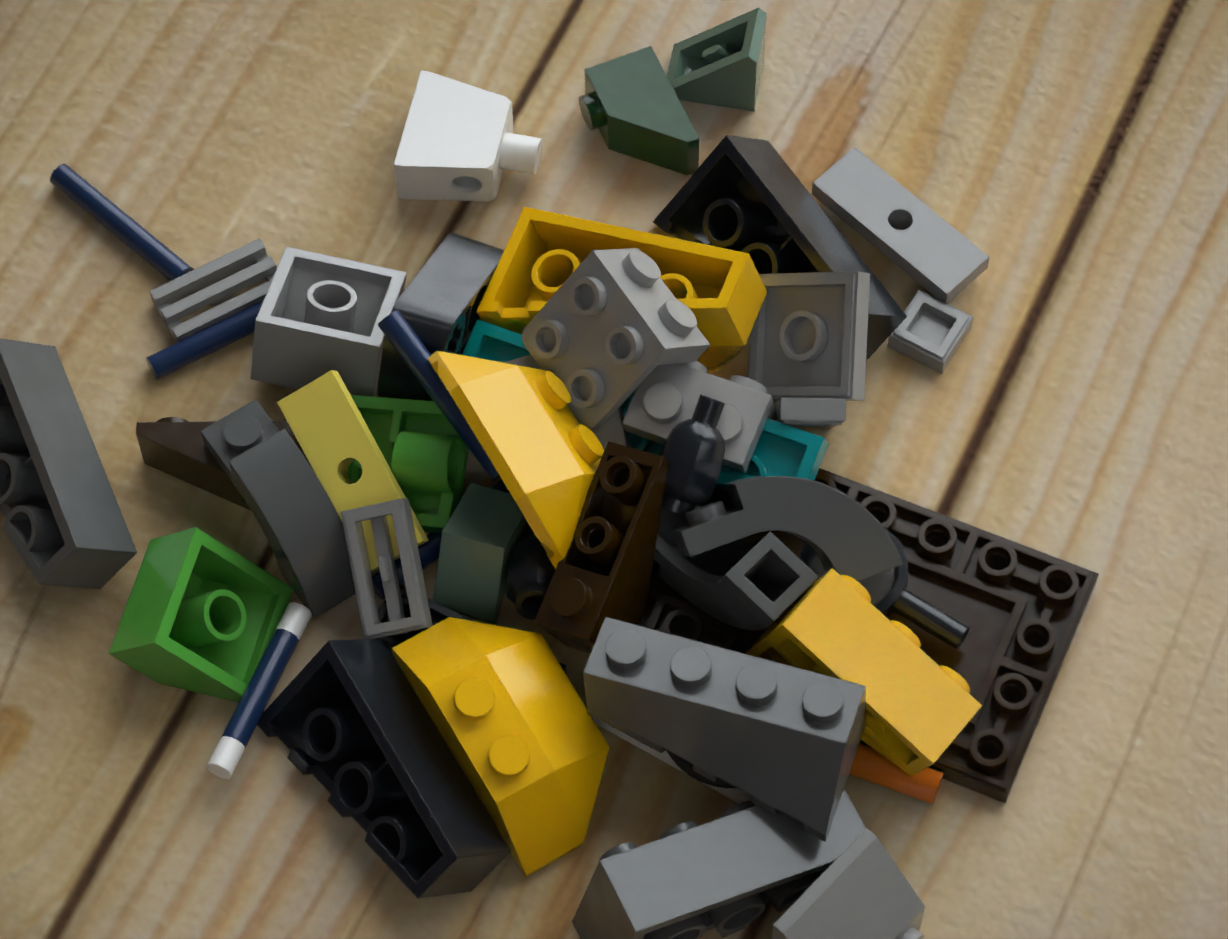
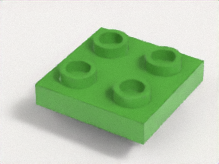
(421, 453)

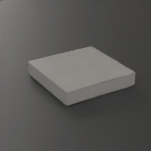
(812, 335)

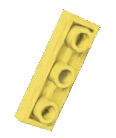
(331, 439)

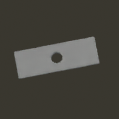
(879, 205)

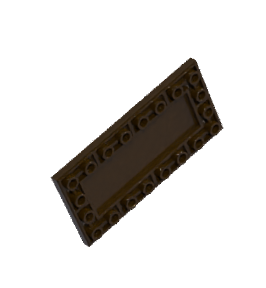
(1012, 597)

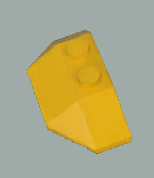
(529, 438)
(511, 731)

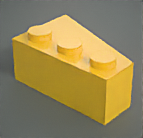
(910, 700)

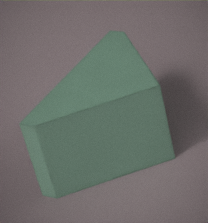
(722, 63)
(477, 552)

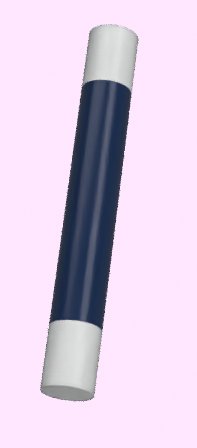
(259, 691)

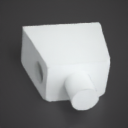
(459, 143)

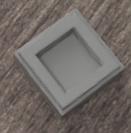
(931, 331)

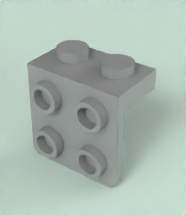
(611, 331)
(672, 395)

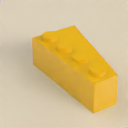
(549, 246)

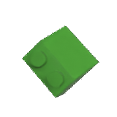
(199, 615)

